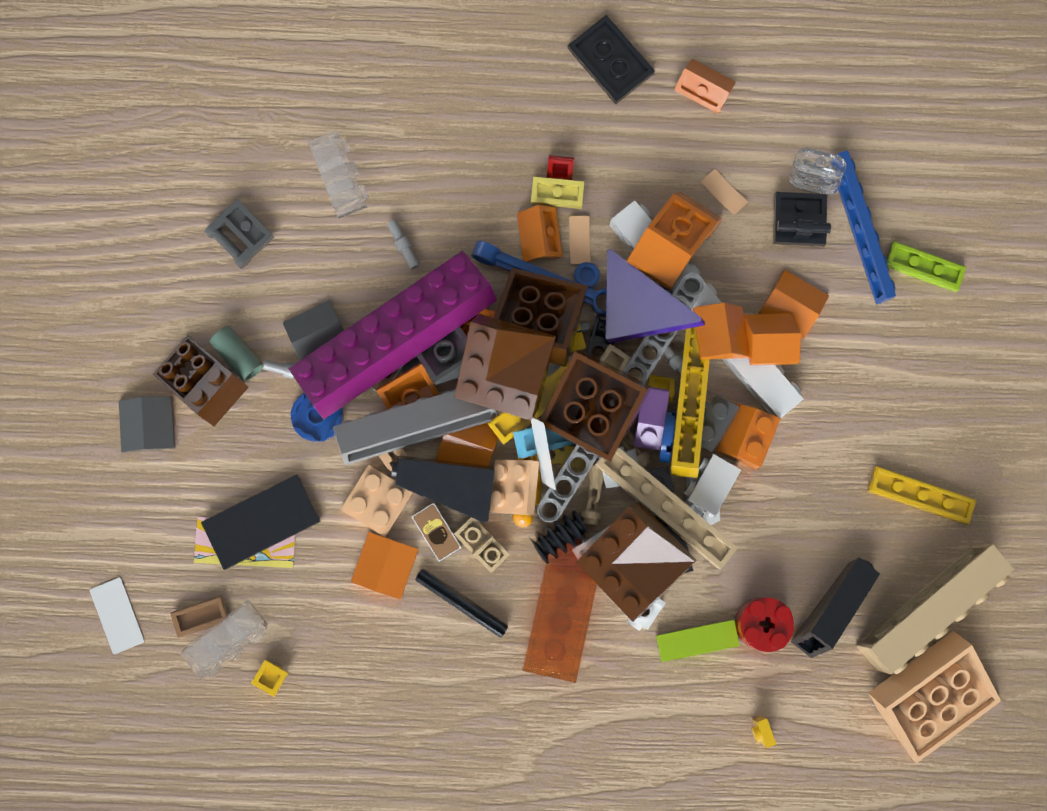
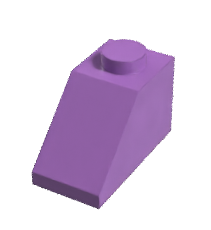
(651, 419)

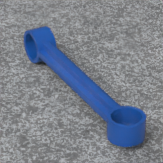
(492, 256)

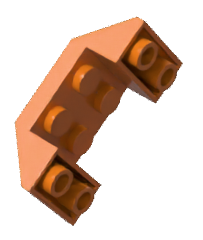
(673, 239)

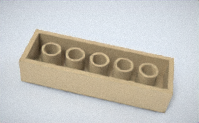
(935, 608)

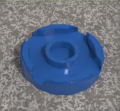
(310, 424)
(668, 435)

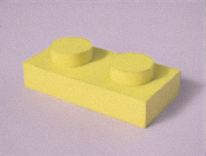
(557, 192)

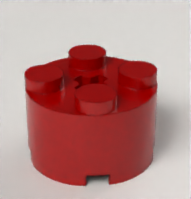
(767, 639)

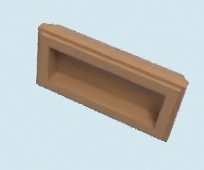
(198, 616)

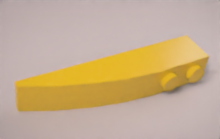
(690, 409)

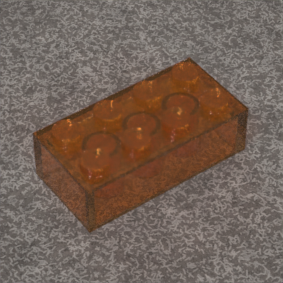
(560, 623)

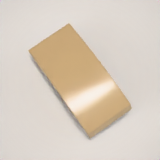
(481, 544)

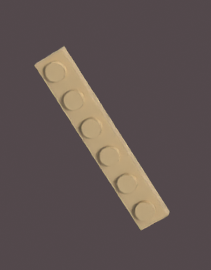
(668, 508)

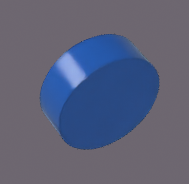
(587, 274)

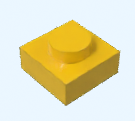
(663, 383)
(270, 677)
(762, 732)

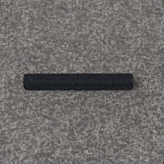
(461, 603)

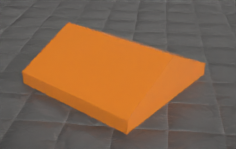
(796, 298)
(723, 332)
(772, 339)
(407, 388)
(469, 445)
(384, 565)

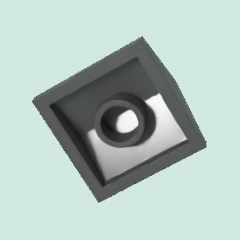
(313, 328)
(444, 357)
(146, 424)

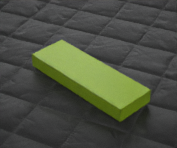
(925, 266)
(697, 640)

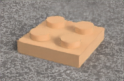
(514, 487)
(376, 501)

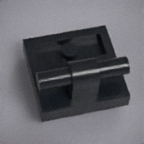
(800, 219)

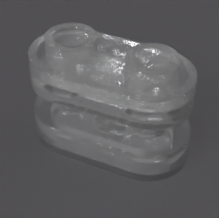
(817, 171)

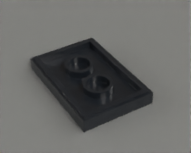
(611, 59)

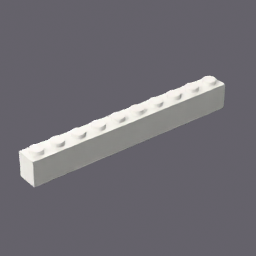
(763, 381)

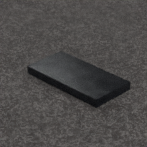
(260, 522)

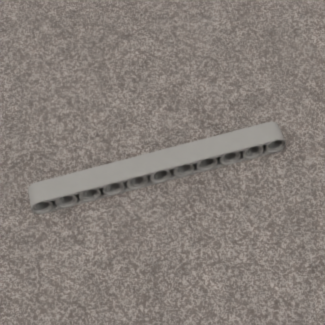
(645, 367)

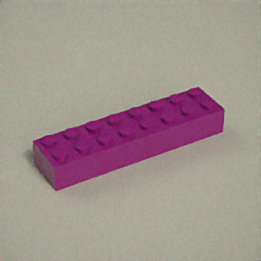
(393, 334)

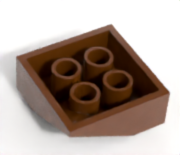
(544, 306)
(504, 366)
(594, 404)
(636, 561)

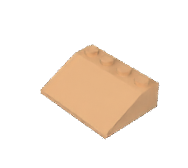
(935, 696)

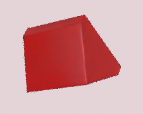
(560, 167)

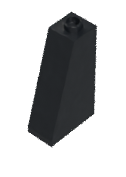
(451, 484)
(836, 608)

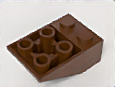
(200, 381)

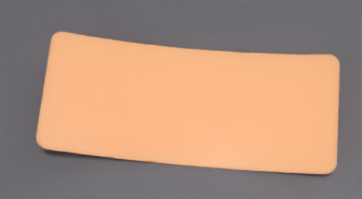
(724, 192)
(579, 239)

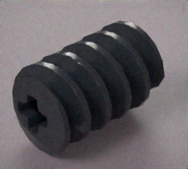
(560, 537)

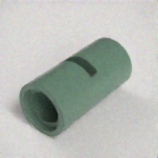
(236, 353)

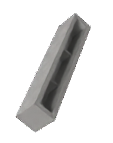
(407, 426)

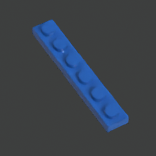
(864, 234)

